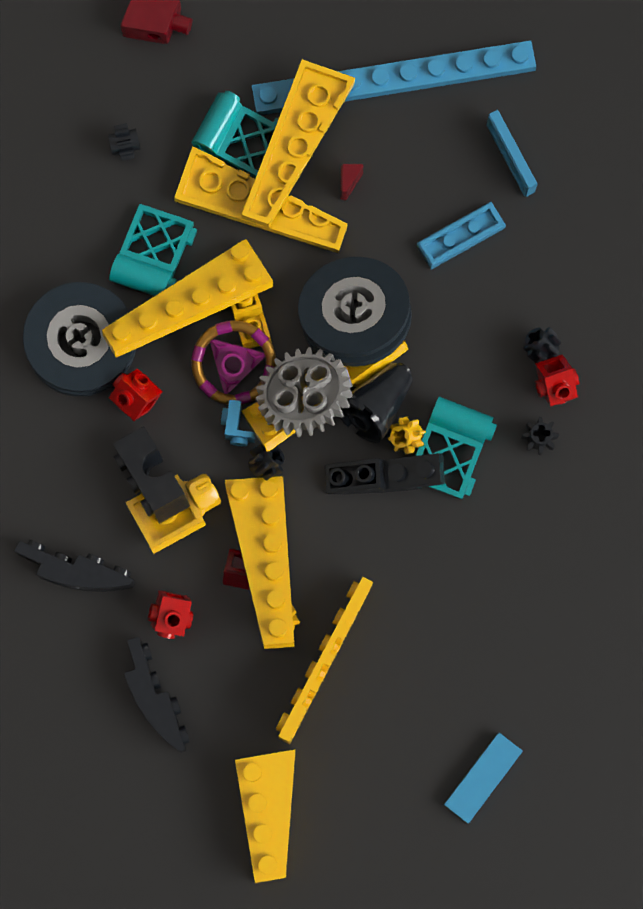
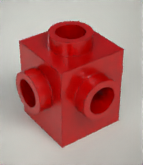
(556, 380)
(135, 394)
(167, 605)

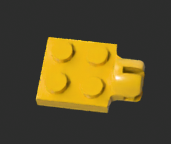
(201, 497)

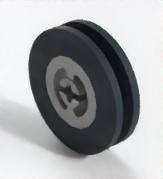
(57, 314)
(380, 321)

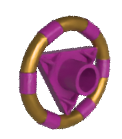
(231, 360)

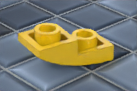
(250, 311)

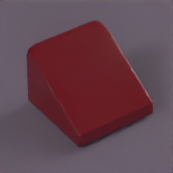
(349, 178)
(235, 571)

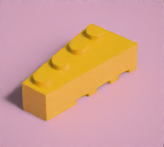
(266, 804)

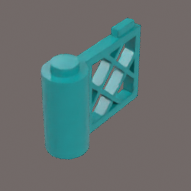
(221, 125)
(139, 270)
(467, 428)

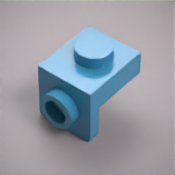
(231, 419)

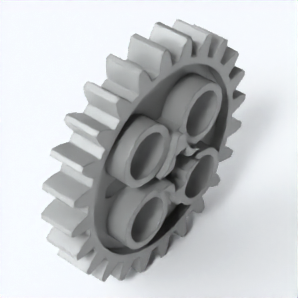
(280, 390)

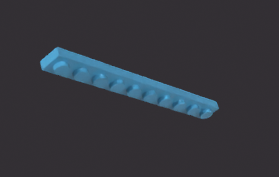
(415, 74)

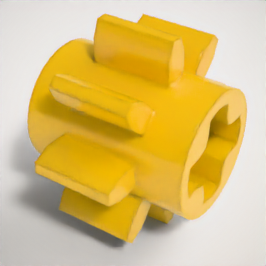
(406, 435)

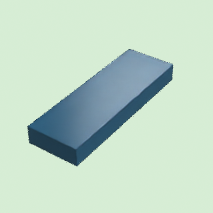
(511, 153)
(461, 235)
(483, 778)

